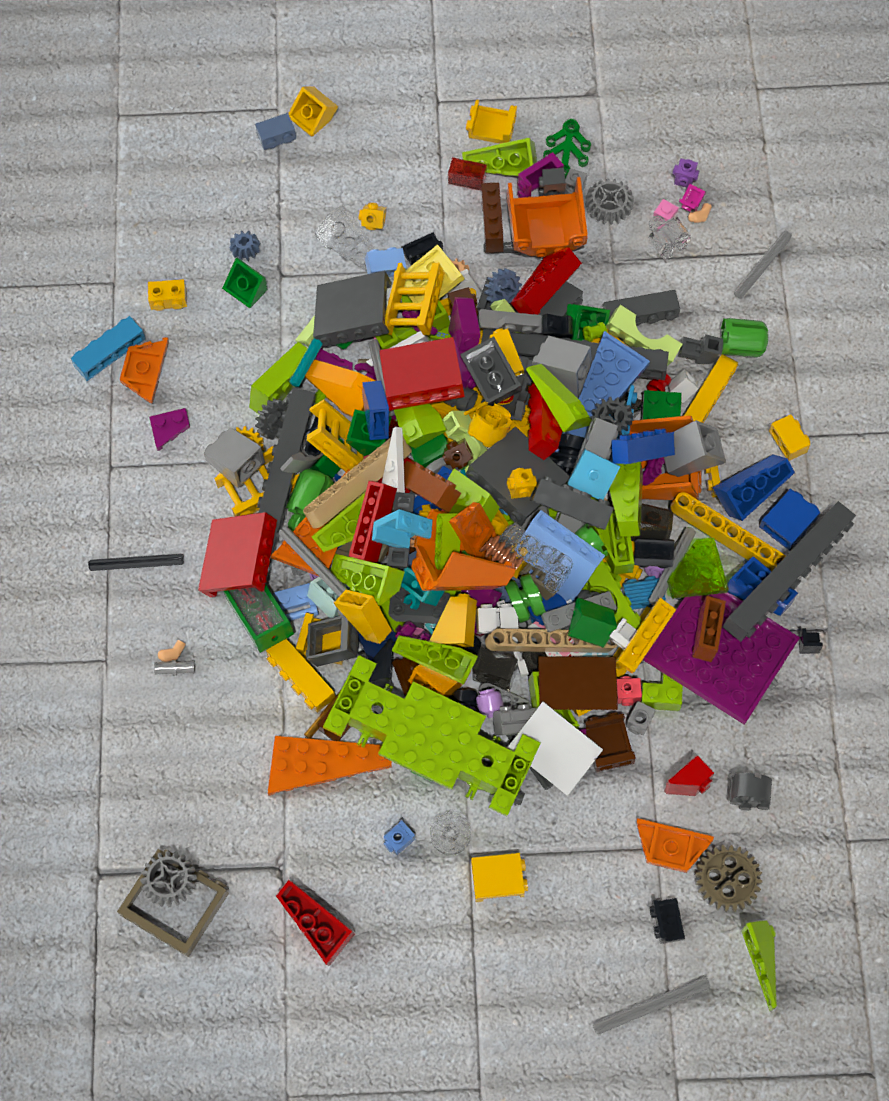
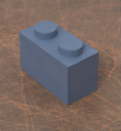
(275, 131)

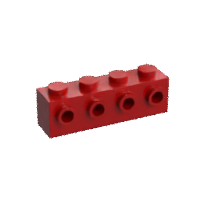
(376, 505)

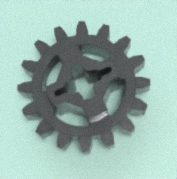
(618, 410)
(270, 418)

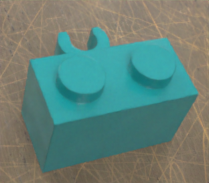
(416, 595)

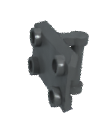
(424, 614)

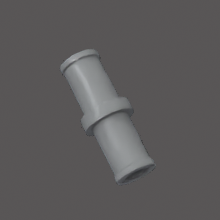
(174, 667)

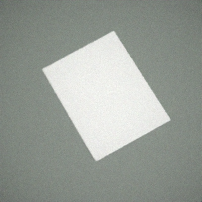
(563, 750)

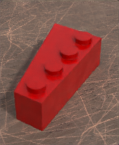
(545, 281)
(544, 430)
(319, 926)

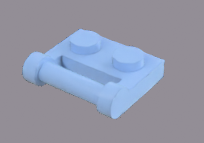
(295, 598)

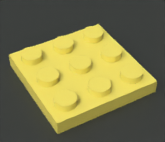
(451, 278)

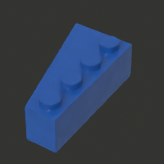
(643, 446)
(751, 487)

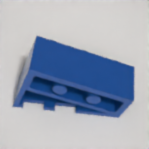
(748, 579)

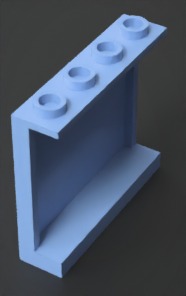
(583, 555)

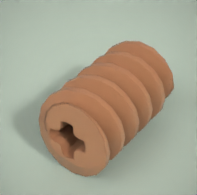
(500, 553)

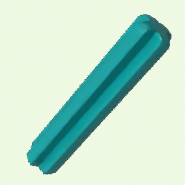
(305, 362)

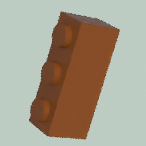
(709, 629)

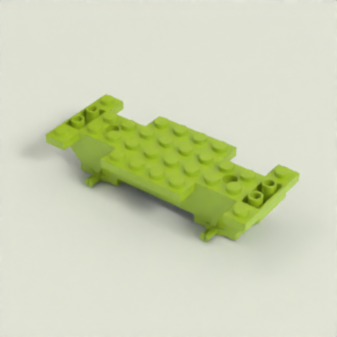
(431, 736)

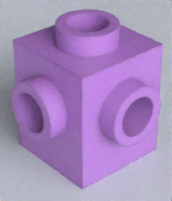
(685, 172)

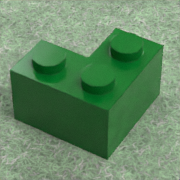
(586, 316)

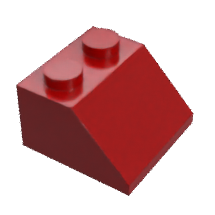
(691, 779)

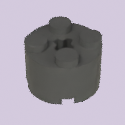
(750, 791)

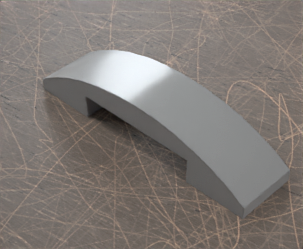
(299, 462)

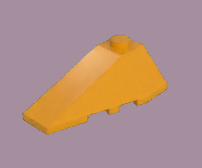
(339, 385)

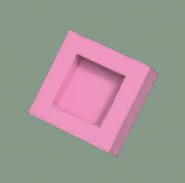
(666, 210)

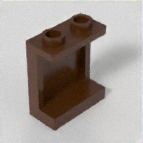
(612, 737)

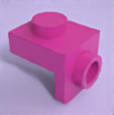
(692, 198)

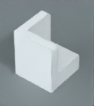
(684, 384)
(622, 634)

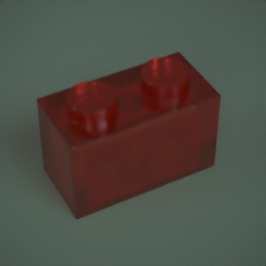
(467, 173)

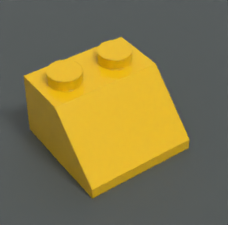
(312, 110)

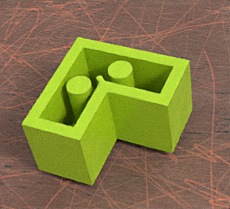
(664, 695)

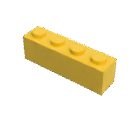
(300, 674)

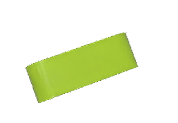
(446, 540)

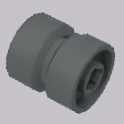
(464, 403)

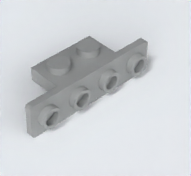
(513, 321)
(561, 617)

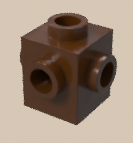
(461, 448)

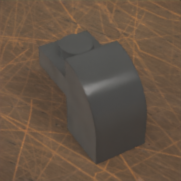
(703, 351)

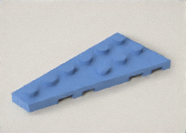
(610, 375)

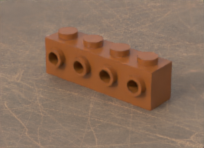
(430, 487)

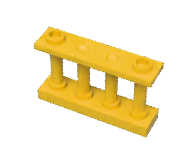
(427, 306)
(329, 443)
(249, 506)
(651, 626)

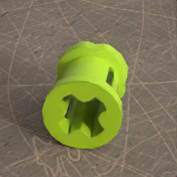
(594, 332)

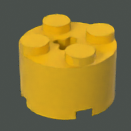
(490, 423)

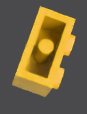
(167, 294)
(790, 437)

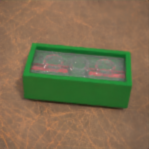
(260, 616)

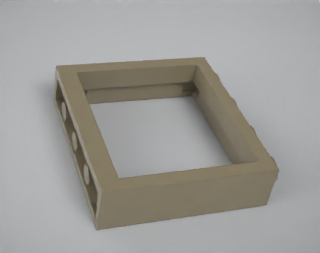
(184, 948)

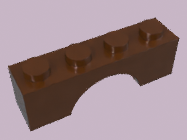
(492, 217)

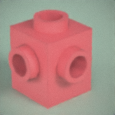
(628, 690)

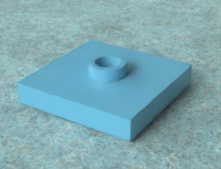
(593, 474)

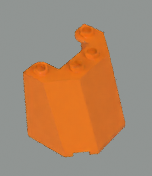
(547, 222)
(667, 485)
(460, 571)

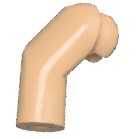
(700, 216)
(172, 654)

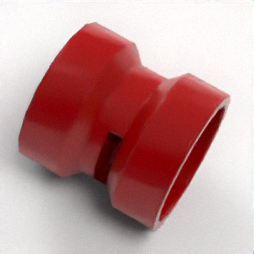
(659, 385)

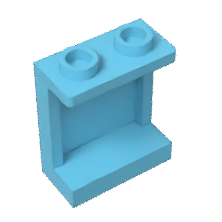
(399, 527)

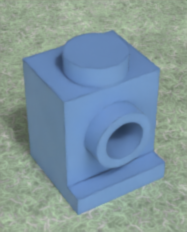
(406, 834)

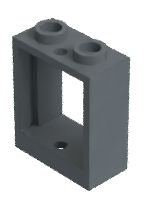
(348, 644)

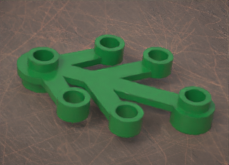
(568, 146)

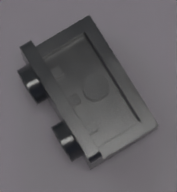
(418, 248)
(654, 552)
(668, 920)

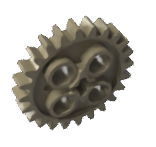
(716, 864)

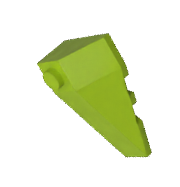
(442, 658)

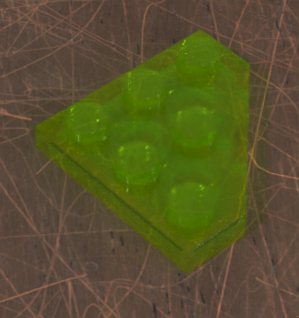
(699, 572)

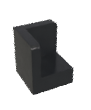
(809, 642)

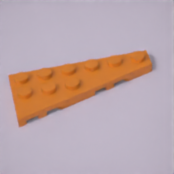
(304, 532)
(315, 761)

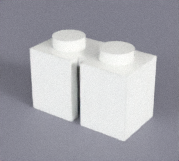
(495, 618)

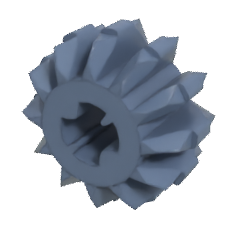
(244, 245)

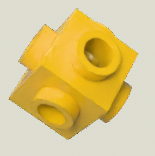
(372, 216)
(521, 483)

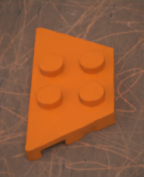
(143, 368)
(472, 528)
(671, 846)

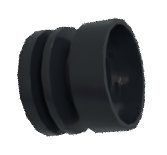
(568, 452)

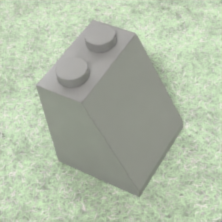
(566, 361)
(696, 449)
(234, 456)

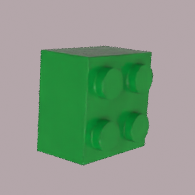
(660, 404)

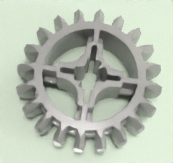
(609, 195)
(161, 882)

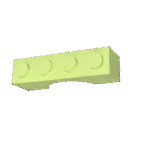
(623, 325)
(457, 427)

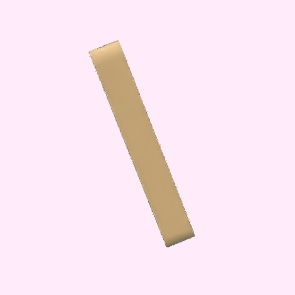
(350, 486)
(543, 642)

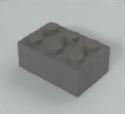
(491, 372)

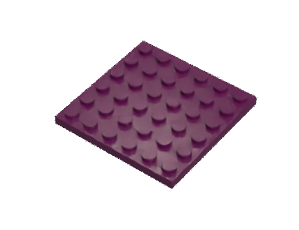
(739, 669)

